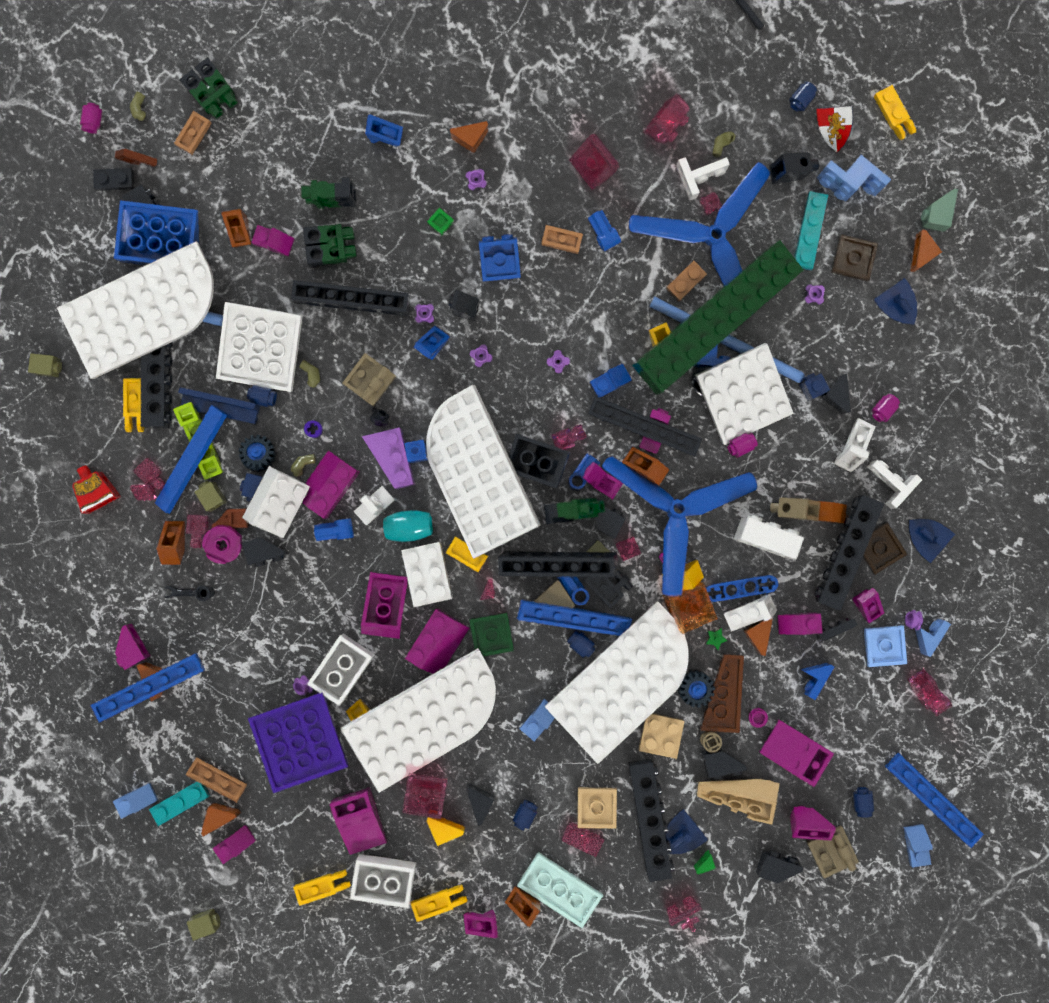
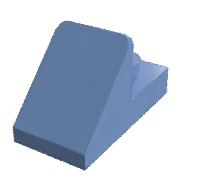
(929, 641)
(537, 721)
(135, 800)
(918, 845)

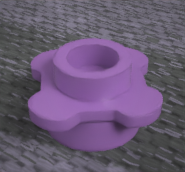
(476, 174)
(819, 290)
(424, 308)
(481, 350)
(558, 366)
(914, 619)
(301, 687)

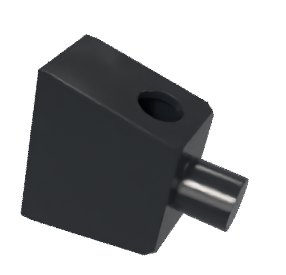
(792, 167)

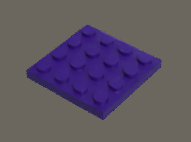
(298, 742)

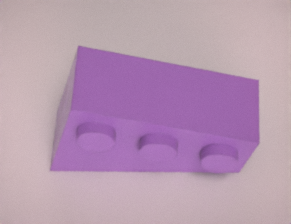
(391, 455)

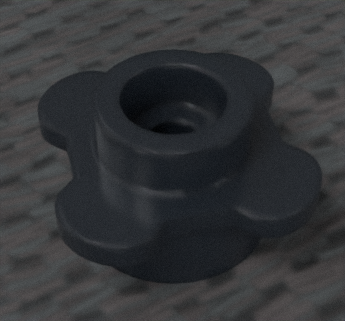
(379, 417)

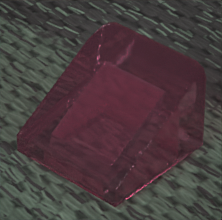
(143, 492)
(628, 548)
(489, 592)

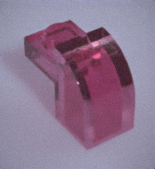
(928, 692)

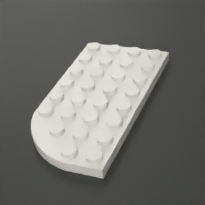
(140, 310)
(477, 474)
(623, 684)
(423, 721)

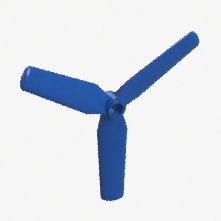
(728, 216)
(676, 530)

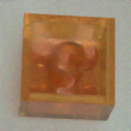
(691, 608)

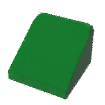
(705, 863)

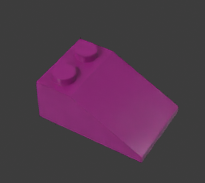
(384, 605)

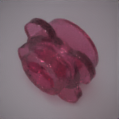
(712, 197)

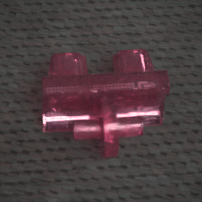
(675, 916)

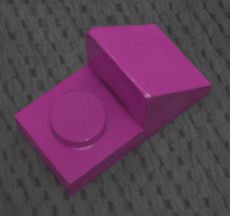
(273, 240)
(869, 604)
(234, 844)
(481, 924)

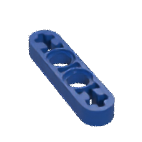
(740, 588)

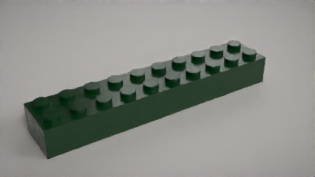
(717, 317)

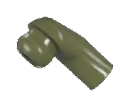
(135, 106)
(721, 141)
(300, 462)

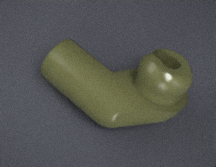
(313, 373)

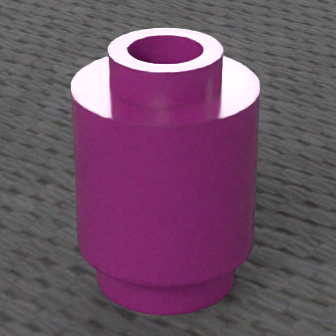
(91, 118)
(885, 408)
(742, 444)

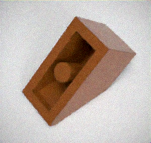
(646, 465)
(172, 543)

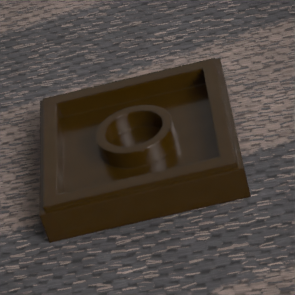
(854, 257)
(883, 549)

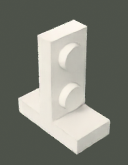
(699, 175)
(856, 445)
(895, 482)
(373, 505)
(750, 613)

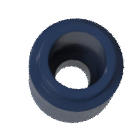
(803, 96)
(262, 396)
(581, 644)
(863, 802)
(525, 815)

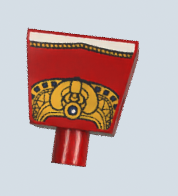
(93, 490)

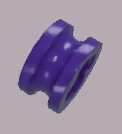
(317, 433)

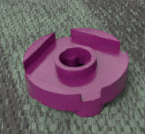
(212, 548)

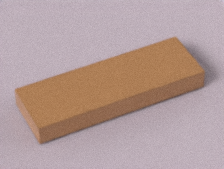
(216, 780)

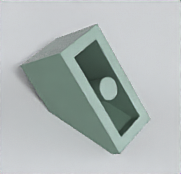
(940, 213)

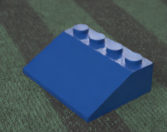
(153, 231)

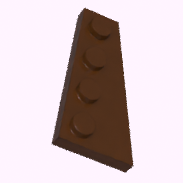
(725, 707)

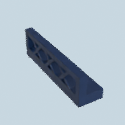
(233, 408)

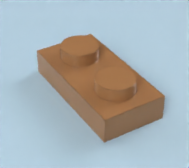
(192, 133)
(562, 239)
(686, 281)

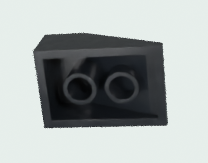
(538, 460)

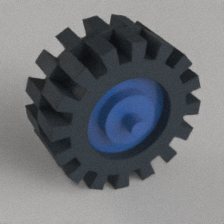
(257, 453)
(696, 689)

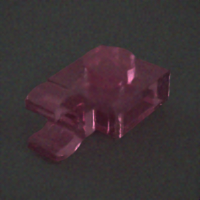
(565, 438)
(148, 473)
(196, 526)

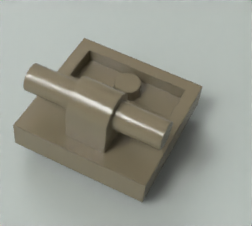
(369, 379)
(833, 854)

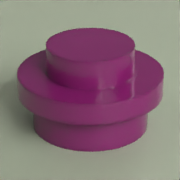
(758, 717)

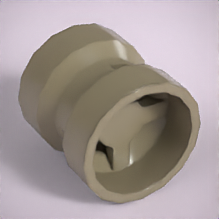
(708, 738)

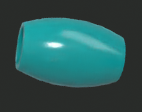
(408, 526)

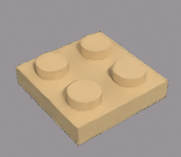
(661, 735)
(597, 807)

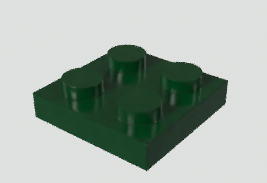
(492, 634)

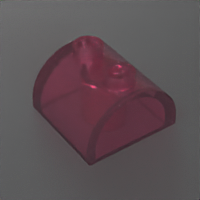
(667, 120)
(594, 162)
(425, 796)

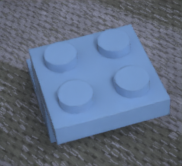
(846, 183)

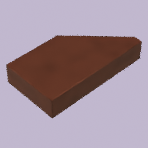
(134, 157)
(233, 518)

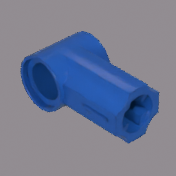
(606, 235)
(580, 470)
(336, 530)
(573, 585)

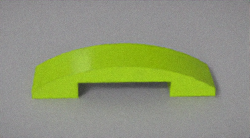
(190, 420)

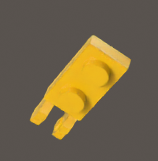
(894, 111)
(132, 403)
(320, 887)
(437, 903)

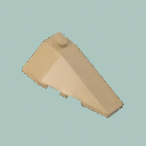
(752, 796)

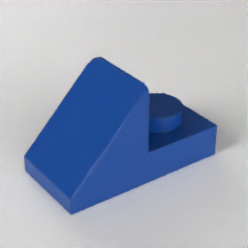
(383, 130)
(432, 342)
(711, 359)
(610, 381)
(820, 675)

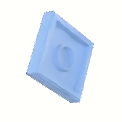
(885, 646)

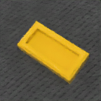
(459, 550)

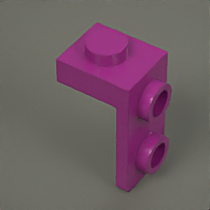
(661, 416)
(602, 481)

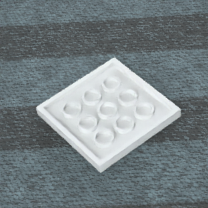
(258, 346)
(744, 393)

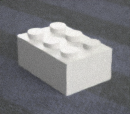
(276, 502)
(769, 537)
(427, 574)
(341, 669)
(383, 880)

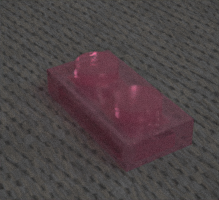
(582, 839)

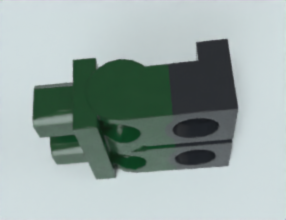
(210, 95)
(330, 194)
(327, 244)
(573, 510)

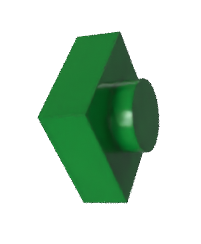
(440, 221)

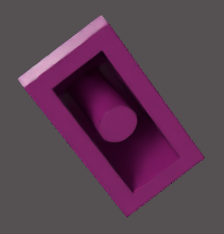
(799, 623)
(130, 648)
(809, 824)

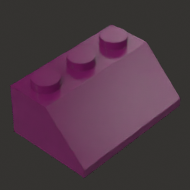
(328, 484)
(437, 642)

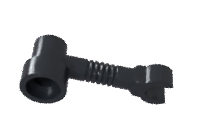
(199, 592)

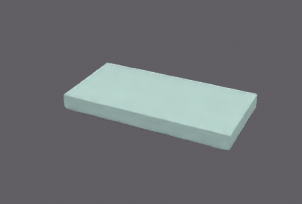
(560, 890)

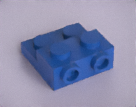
(499, 258)

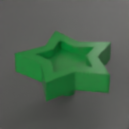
(716, 638)

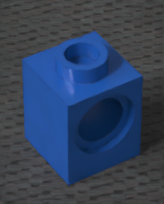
(416, 451)

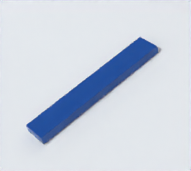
(190, 459)
(573, 618)
(147, 687)
(934, 800)

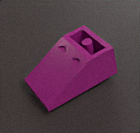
(796, 753)
(358, 820)

